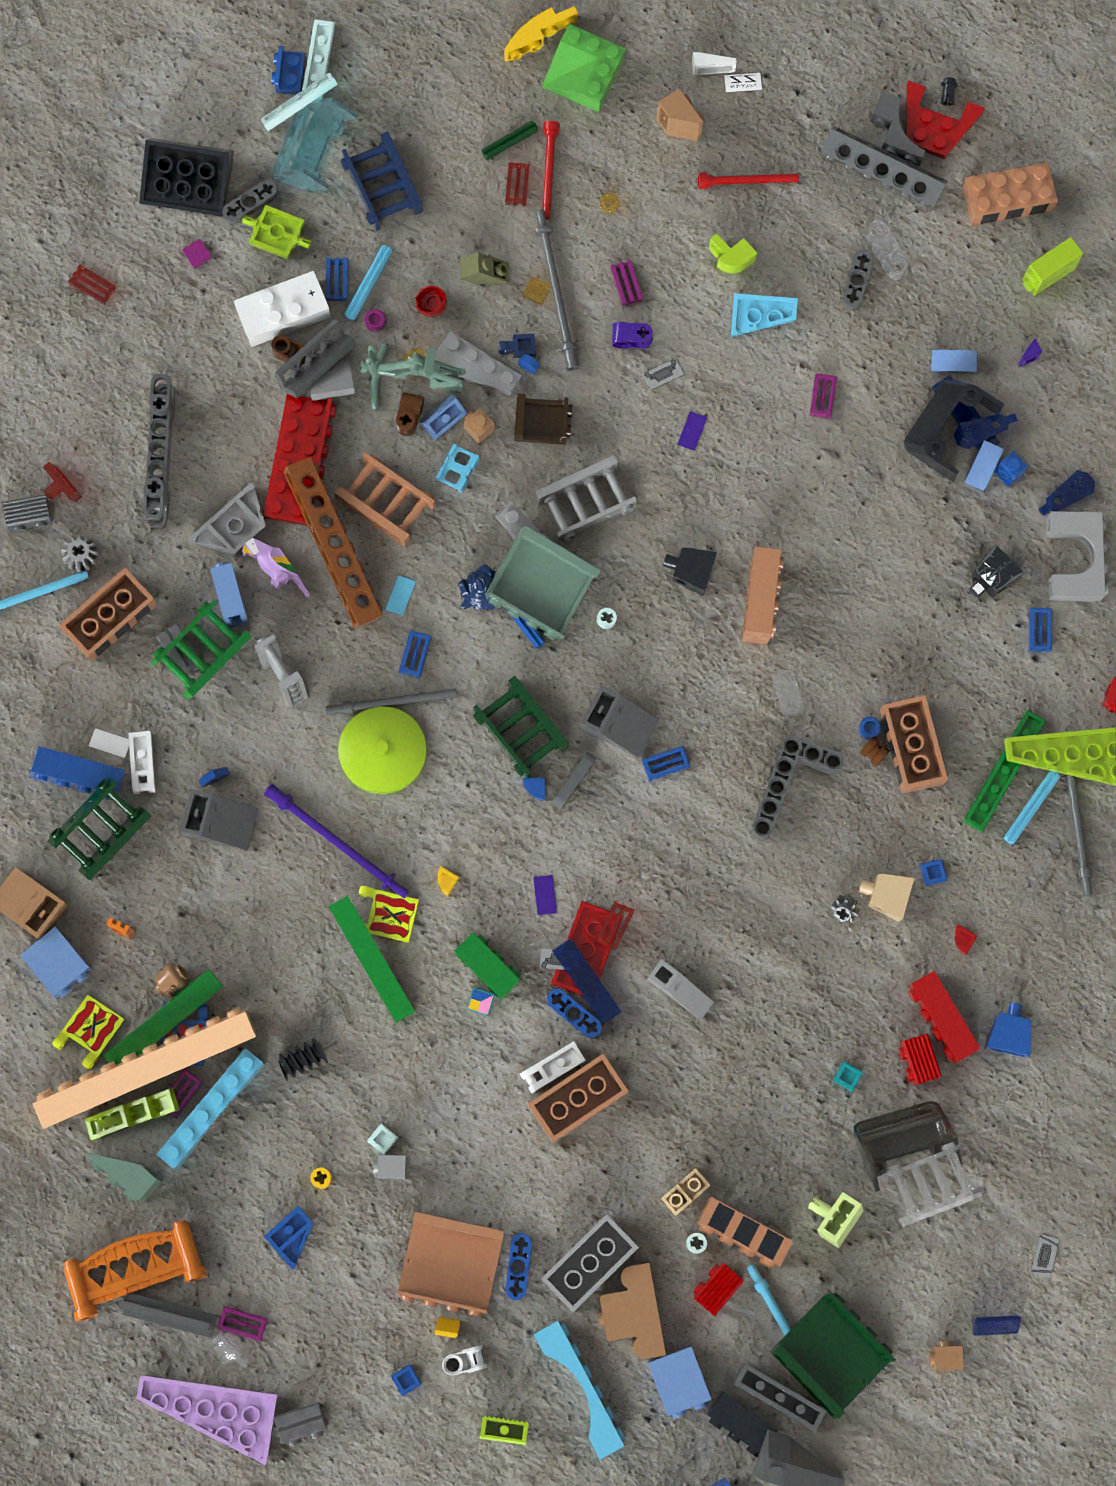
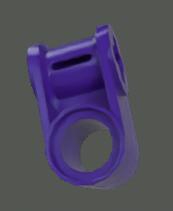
(629, 335)

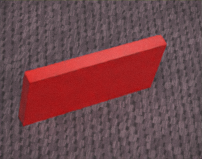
(584, 935)

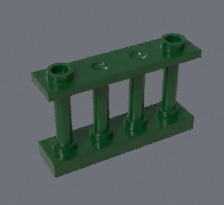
(542, 724)
(120, 833)

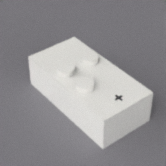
(282, 308)

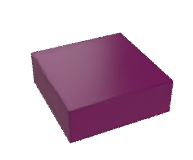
(196, 253)

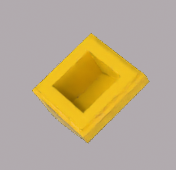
(447, 1327)

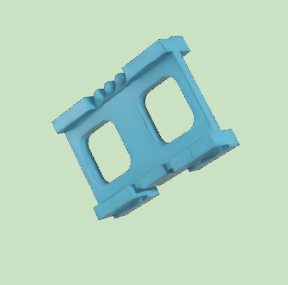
(464, 471)

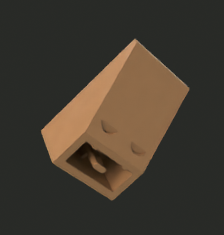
(30, 904)

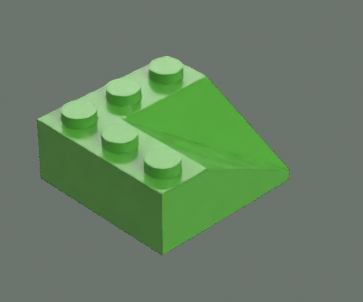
(584, 67)

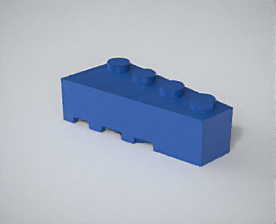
(72, 771)

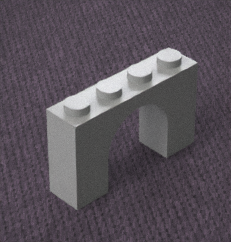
(1089, 530)

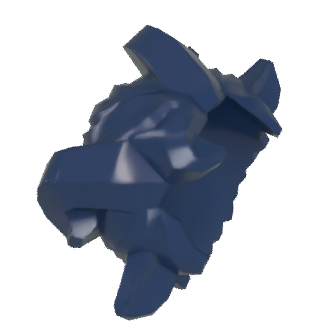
(475, 587)

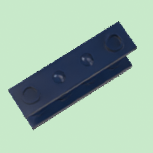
(394, 165)

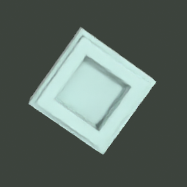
(382, 1139)

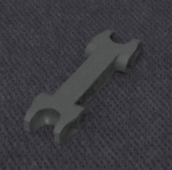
(156, 487)

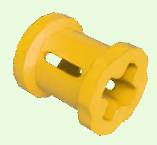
(327, 1181)

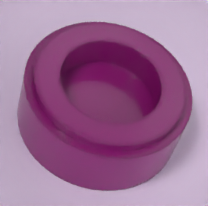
(375, 320)

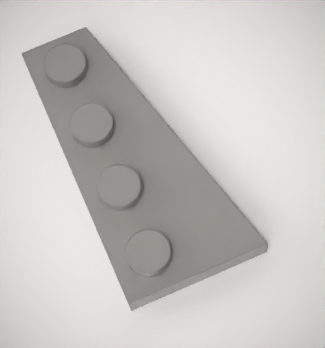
(478, 365)

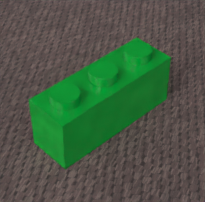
(488, 966)

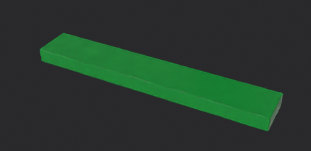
(1000, 777)
(371, 959)
(166, 1017)

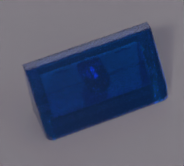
(995, 1325)

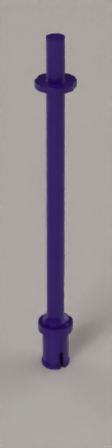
(286, 803)

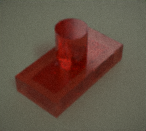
(59, 484)

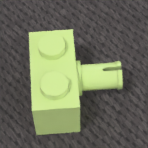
(838, 1218)

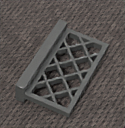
(168, 1314)

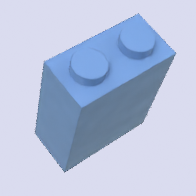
(229, 594)
(56, 963)
(679, 1382)

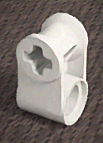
(466, 1361)

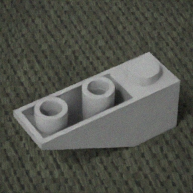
(680, 989)

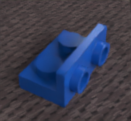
(288, 72)

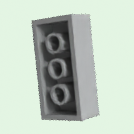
(590, 1262)

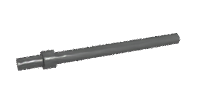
(348, 707)
(1084, 872)

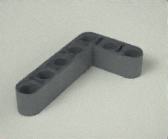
(784, 779)

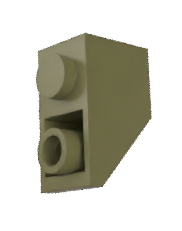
(484, 269)

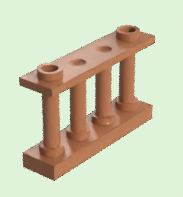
(383, 520)

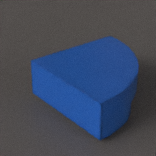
(214, 776)
(535, 787)

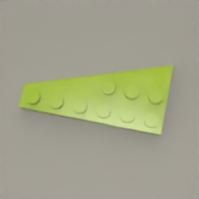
(1074, 753)

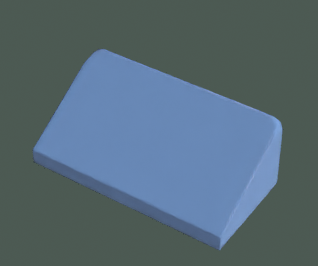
(443, 417)

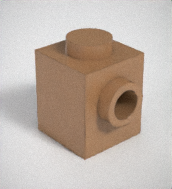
(479, 425)
(946, 1357)

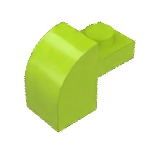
(732, 259)

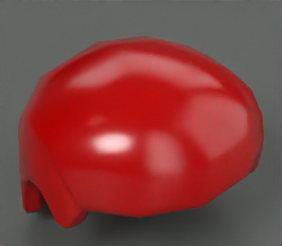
(431, 301)

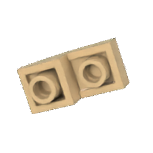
(686, 1191)

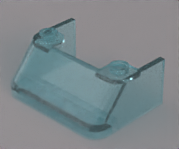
(307, 141)

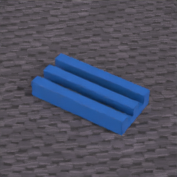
(336, 262)
(1039, 648)
(410, 672)
(683, 757)

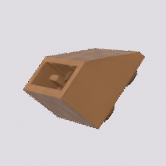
(679, 117)

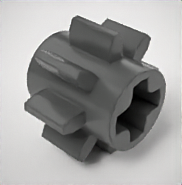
(845, 908)

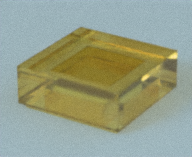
(537, 291)

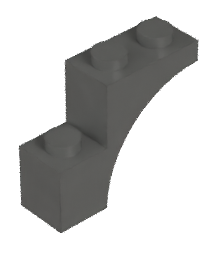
(896, 142)

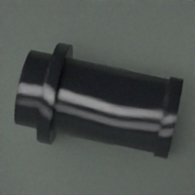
(948, 91)

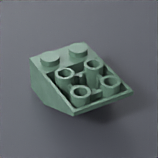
(133, 1177)

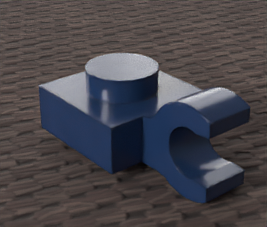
(520, 345)

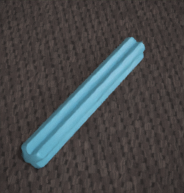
(368, 282)
(1031, 807)

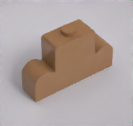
(634, 1313)

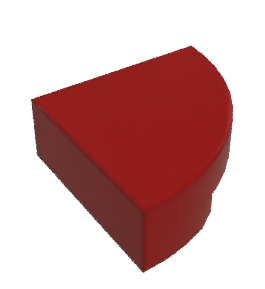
(963, 939)

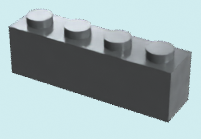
(779, 1397)

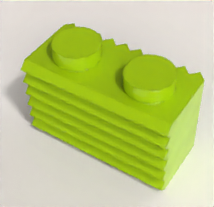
(504, 1430)

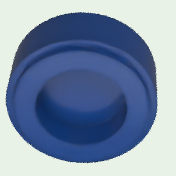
(529, 364)
(869, 727)

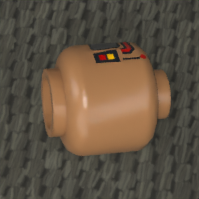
(171, 980)

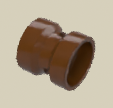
(874, 751)

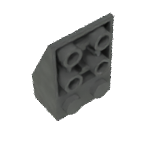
(619, 722)
(218, 820)

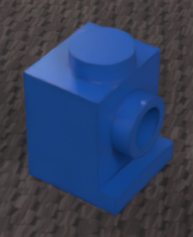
(1010, 469)

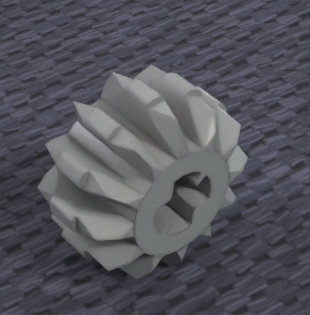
(79, 560)

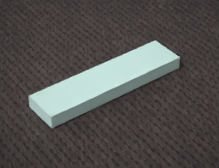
(319, 52)
(298, 101)

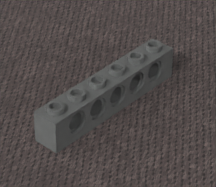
(877, 155)

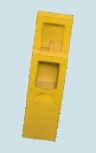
(531, 35)

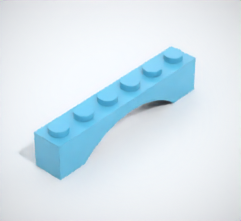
(210, 1108)
(602, 1432)

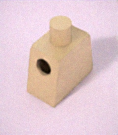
(888, 894)

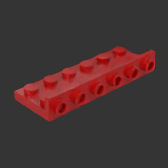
(301, 436)

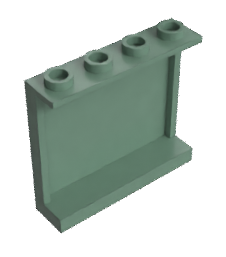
(541, 583)

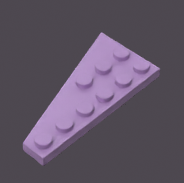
(226, 1414)

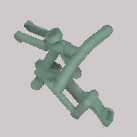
(416, 365)

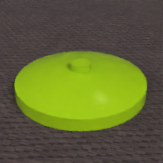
(382, 750)

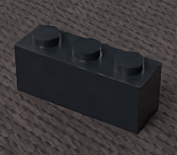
(739, 1422)

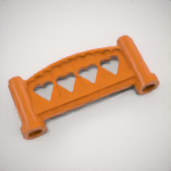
(182, 1261)

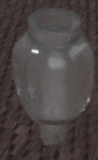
(230, 1349)

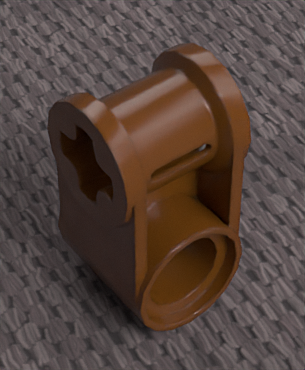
(292, 348)
(409, 410)

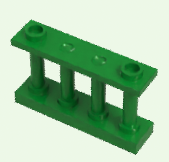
(222, 655)

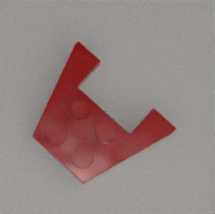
(933, 130)

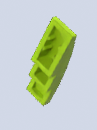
(132, 1114)

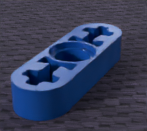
(557, 1007)
(514, 1248)

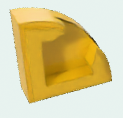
(446, 880)

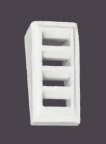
(712, 64)

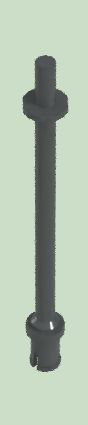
(568, 348)

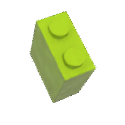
(1052, 266)

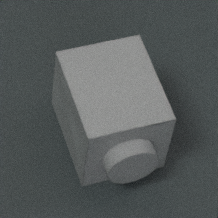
(390, 1167)

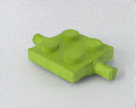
(276, 232)

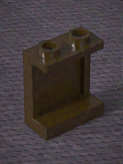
(542, 420)

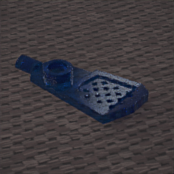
(985, 428)
(1066, 494)

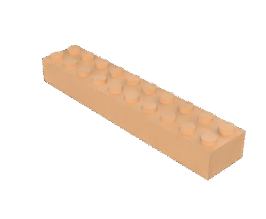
(145, 1068)

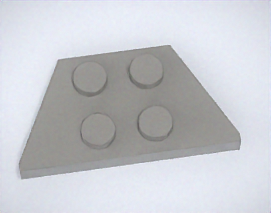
(233, 524)

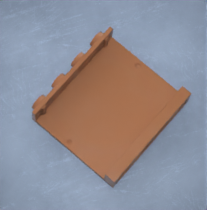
(450, 1264)

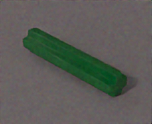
(509, 140)

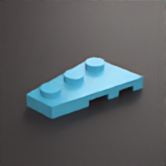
(761, 312)

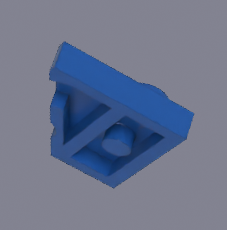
(290, 1235)

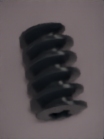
(302, 1058)

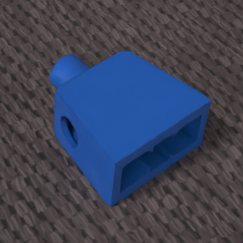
(1010, 1033)

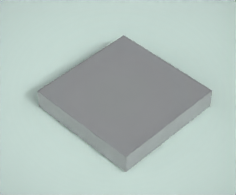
(334, 382)

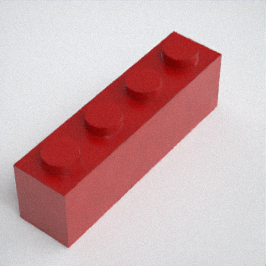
(944, 1017)

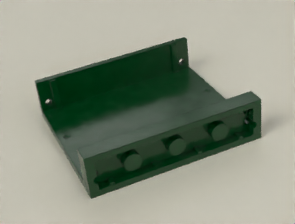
(832, 1354)

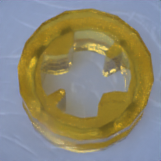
(611, 209)

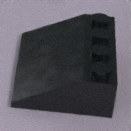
(185, 176)

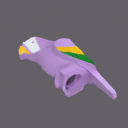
(273, 563)

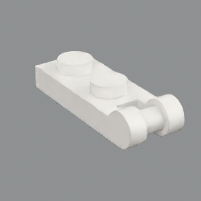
(142, 761)
(553, 1066)

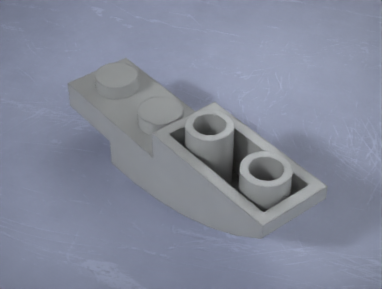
(514, 520)

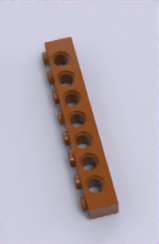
(309, 470)

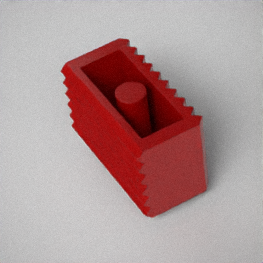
(919, 1059)
(717, 1289)

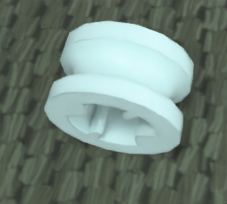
(604, 624)
(700, 1237)

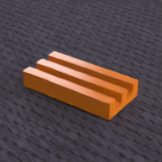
(120, 928)

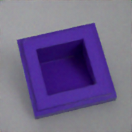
(1031, 354)

